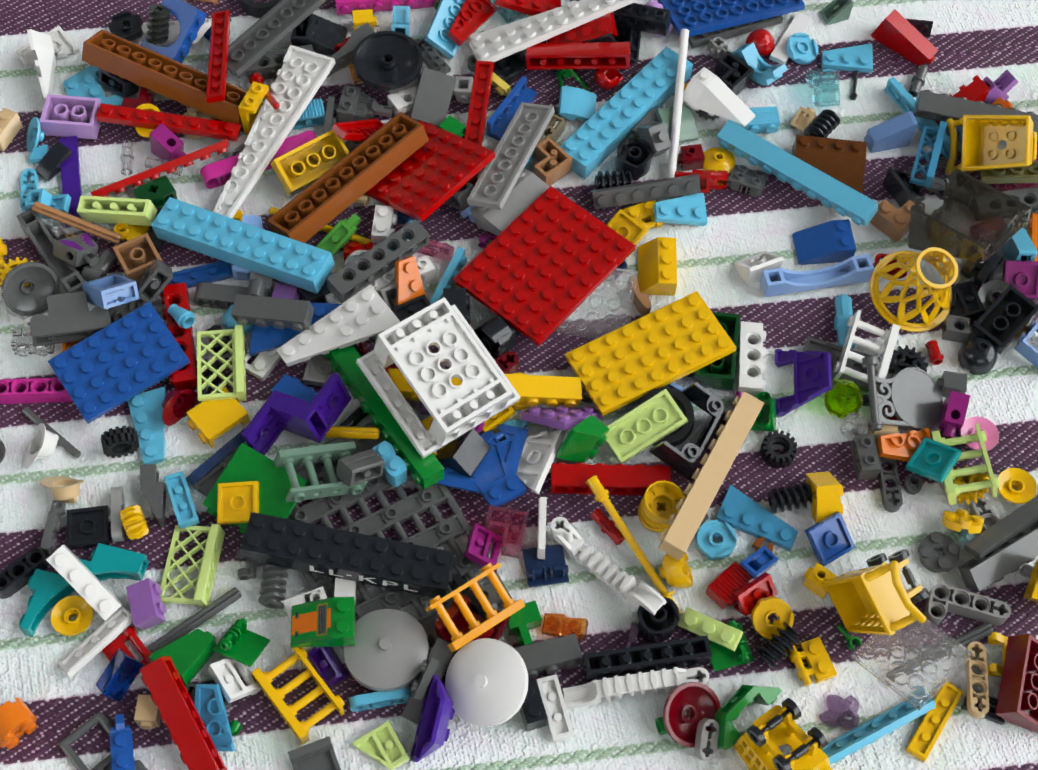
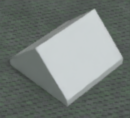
(753, 266)

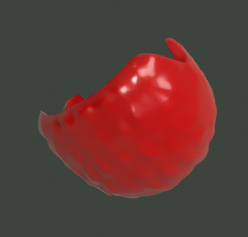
(762, 40)
(607, 78)

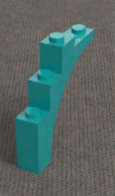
(49, 588)

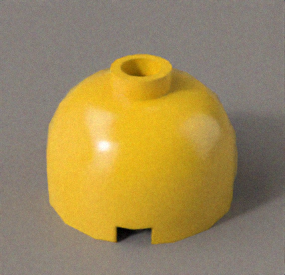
(676, 572)

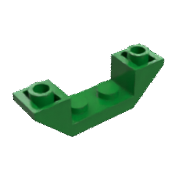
(735, 704)

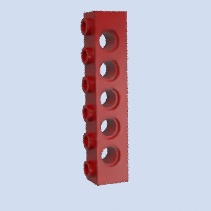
(179, 295)

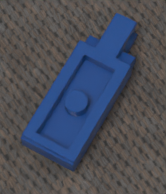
(121, 745)

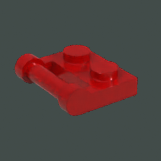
(129, 634)

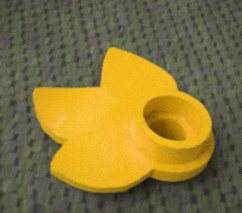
(130, 231)

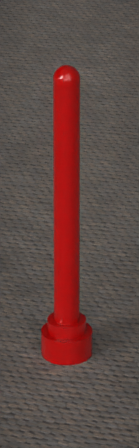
(256, 77)

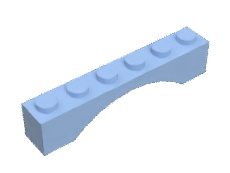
(783, 281)

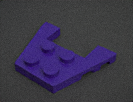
(811, 377)

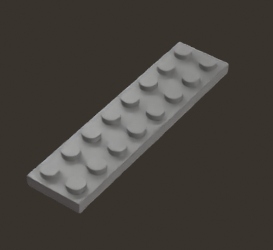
(511, 156)

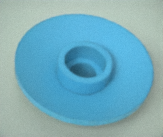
(34, 134)

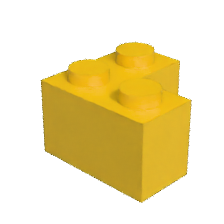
(825, 494)

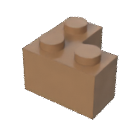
(553, 162)
(891, 220)

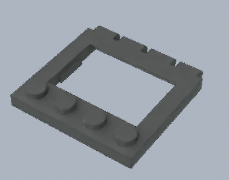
(431, 60)

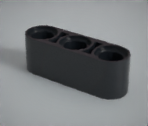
(26, 564)

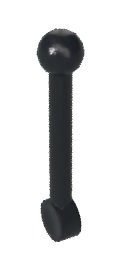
(853, 96)

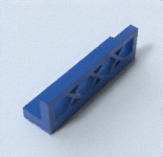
(505, 112)

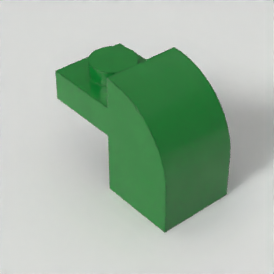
(524, 620)

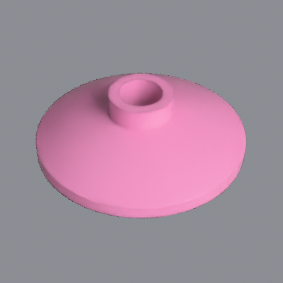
(990, 429)

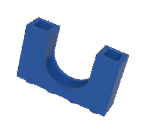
(190, 21)

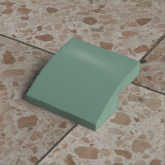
(688, 127)

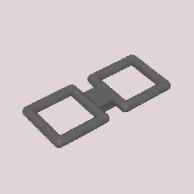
(74, 758)

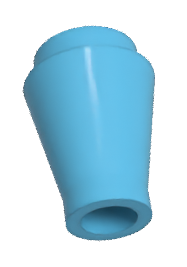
(183, 317)

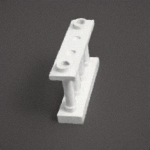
(885, 350)

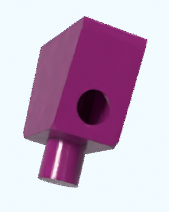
(166, 144)
(953, 413)

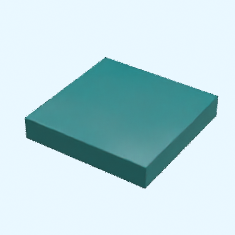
(933, 460)

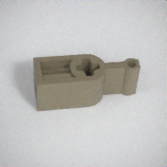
(553, 129)

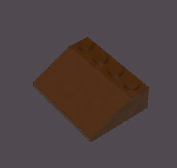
(835, 157)

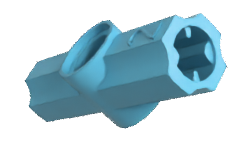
(843, 311)

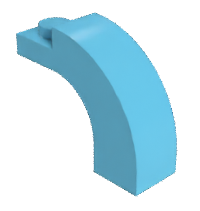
(763, 72)

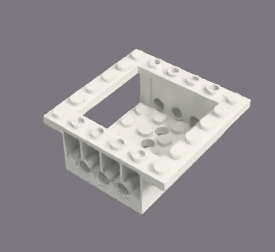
(454, 408)

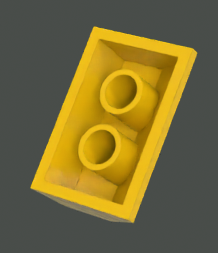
(658, 266)

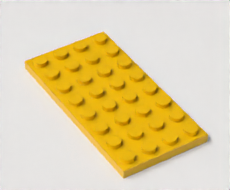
(650, 353)

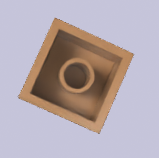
(136, 256)

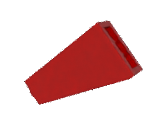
(905, 39)

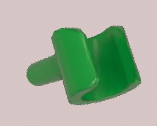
(849, 638)
(235, 727)

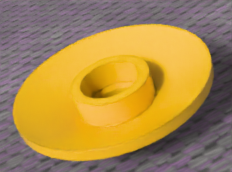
(725, 162)
(1021, 481)
(70, 607)

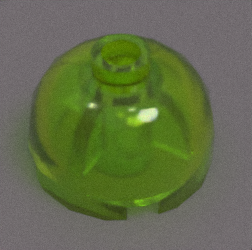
(843, 398)

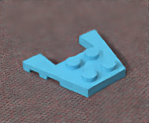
(86, 85)

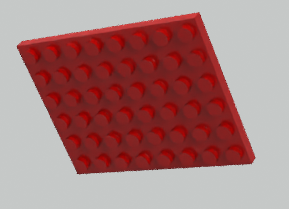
(544, 265)

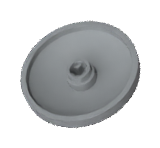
(387, 650)

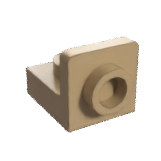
(803, 118)

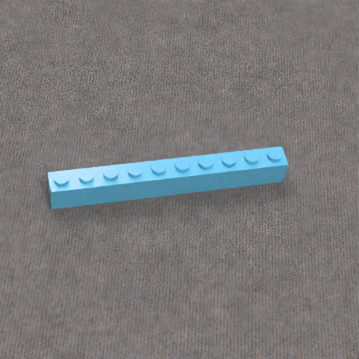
(797, 173)

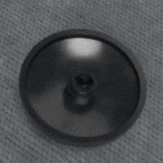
(387, 60)

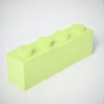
(116, 210)

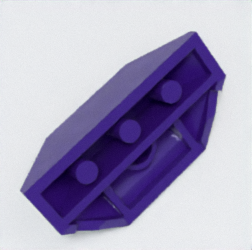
(433, 721)

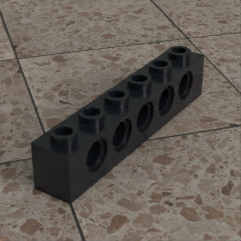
(643, 18)
(647, 657)

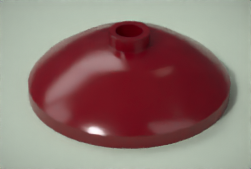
(698, 702)

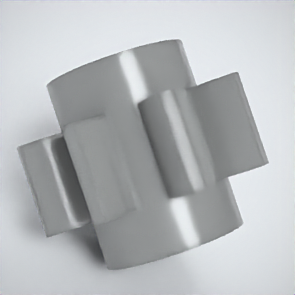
(717, 47)

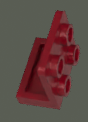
(460, 623)

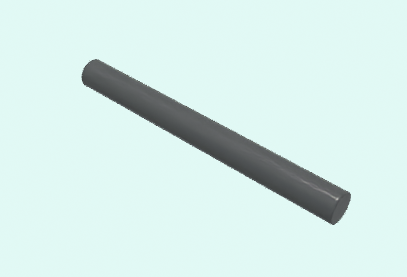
(61, 441)

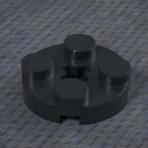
(126, 18)

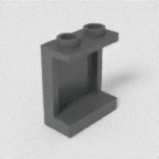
(315, 756)

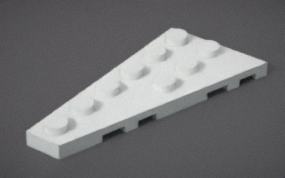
(346, 325)

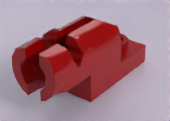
(708, 179)

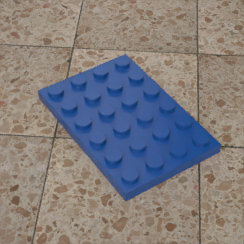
(118, 362)

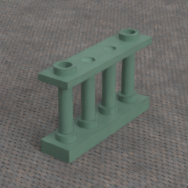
(313, 454)

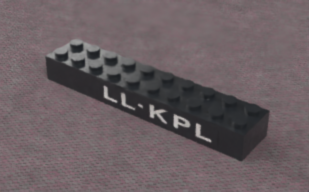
(347, 555)

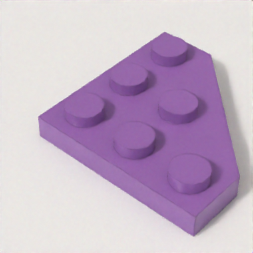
(559, 417)

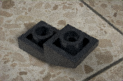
(51, 162)
(458, 581)

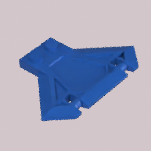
(497, 472)

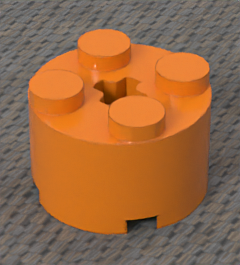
(14, 722)

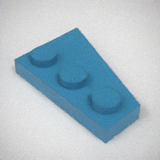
(214, 716)

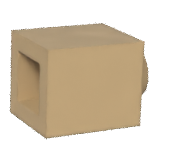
(147, 713)

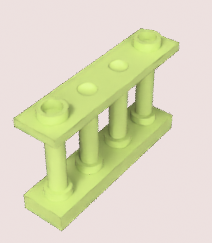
(953, 490)

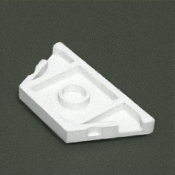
(538, 457)

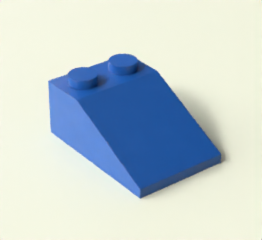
(825, 243)

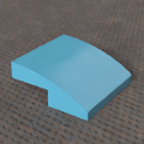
(576, 103)

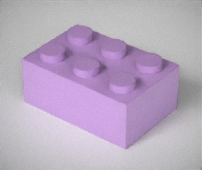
(70, 116)

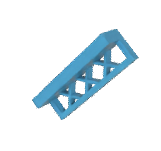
(933, 160)

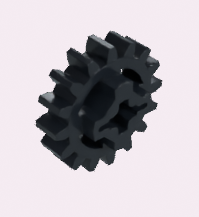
(906, 359)

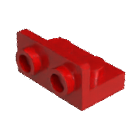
(749, 595)

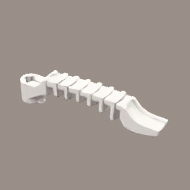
(625, 585)
(592, 692)

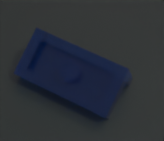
(118, 675)

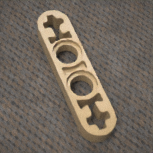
(977, 679)

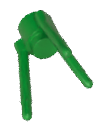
(566, 73)

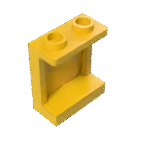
(252, 104)
(216, 417)

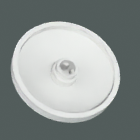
(487, 682)

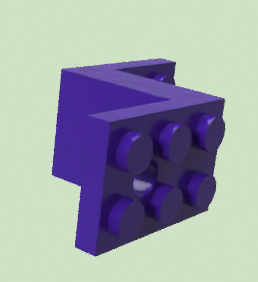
(297, 415)

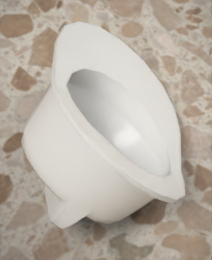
(40, 447)

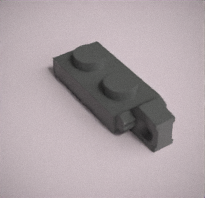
(52, 526)

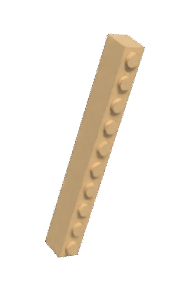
(710, 476)

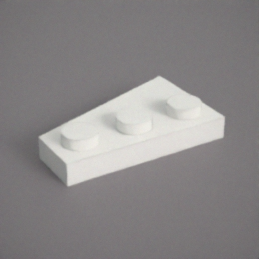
(64, 45)

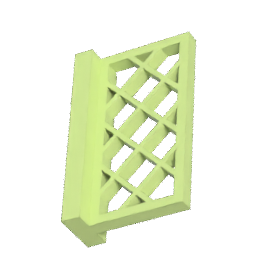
(237, 359)
(208, 563)

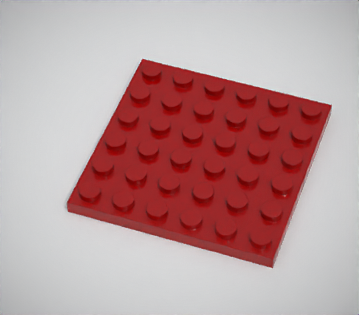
(431, 173)

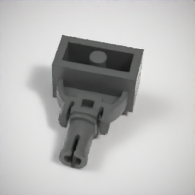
(359, 106)

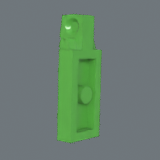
(340, 235)

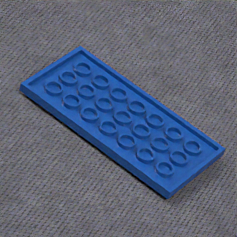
(713, 15)

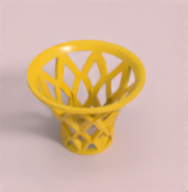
(948, 273)

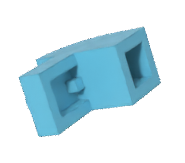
(401, 19)
(59, 202)

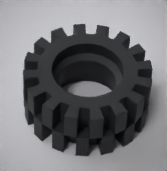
(781, 439)
(119, 441)

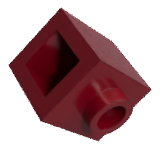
(691, 157)

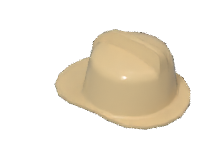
(63, 488)

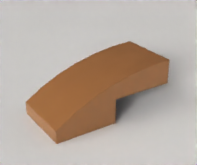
(641, 301)

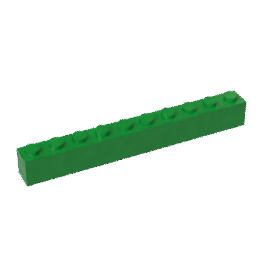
(425, 470)

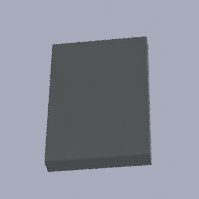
(432, 97)

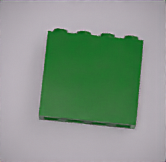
(273, 483)

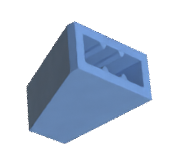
(891, 133)

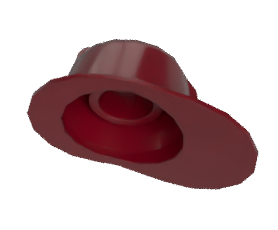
(176, 405)

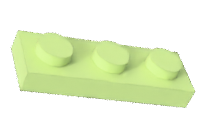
(715, 630)

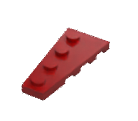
(470, 18)

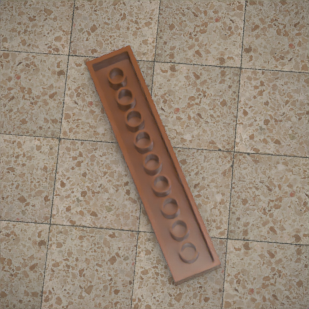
(160, 75)
(349, 179)

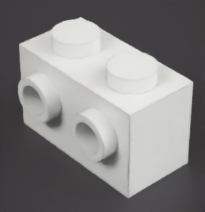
(383, 223)

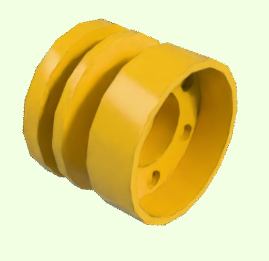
(662, 497)

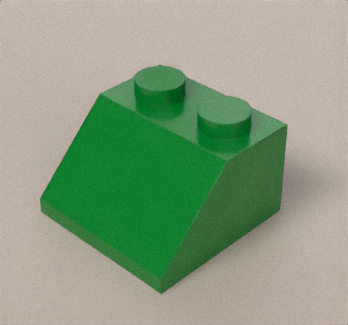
(584, 440)

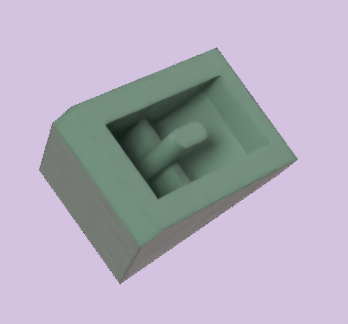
(837, 11)

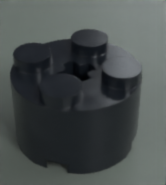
(634, 156)
(496, 336)
(658, 630)

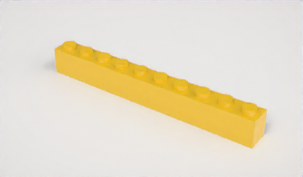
(531, 388)

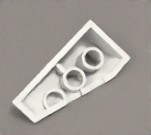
(44, 59)
(713, 96)

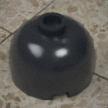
(977, 355)

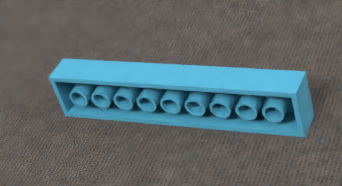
(617, 117)
(243, 245)

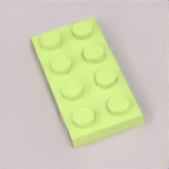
(644, 426)

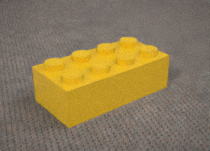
(309, 161)

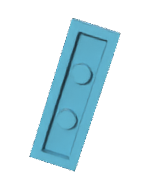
(181, 500)

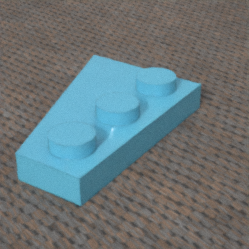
(849, 58)
(682, 210)

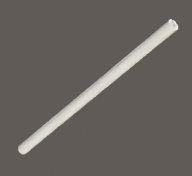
(678, 101)

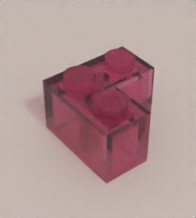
(509, 524)

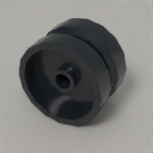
(985, 270)

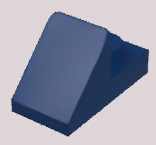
(759, 562)

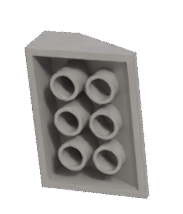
(523, 194)

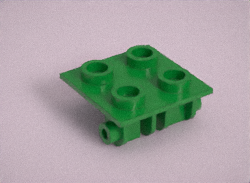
(241, 644)
(725, 658)

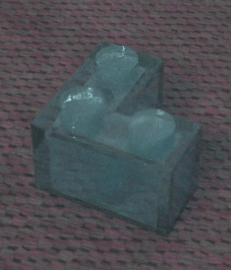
(825, 85)

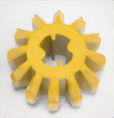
(134, 522)

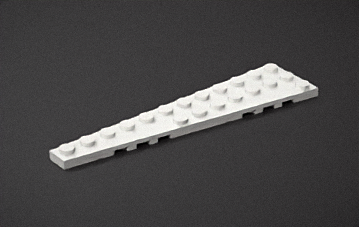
(524, 33)
(293, 90)

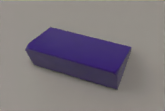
(327, 665)

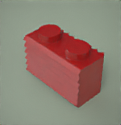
(726, 584)

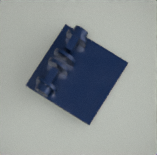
(548, 571)

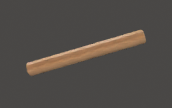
(76, 222)

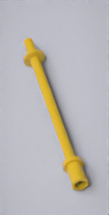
(602, 496)

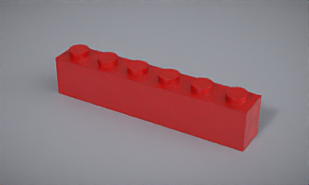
(578, 56)
(616, 478)
(180, 715)

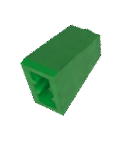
(188, 653)

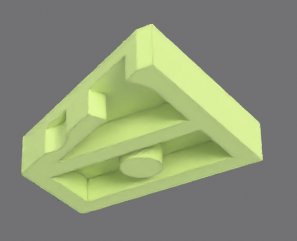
(383, 746)

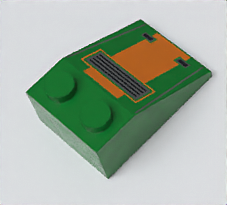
(323, 623)

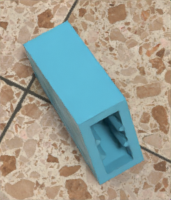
(1020, 247)

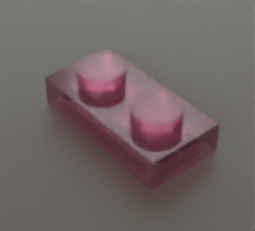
(438, 250)

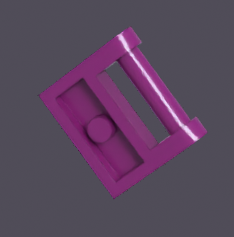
(479, 544)

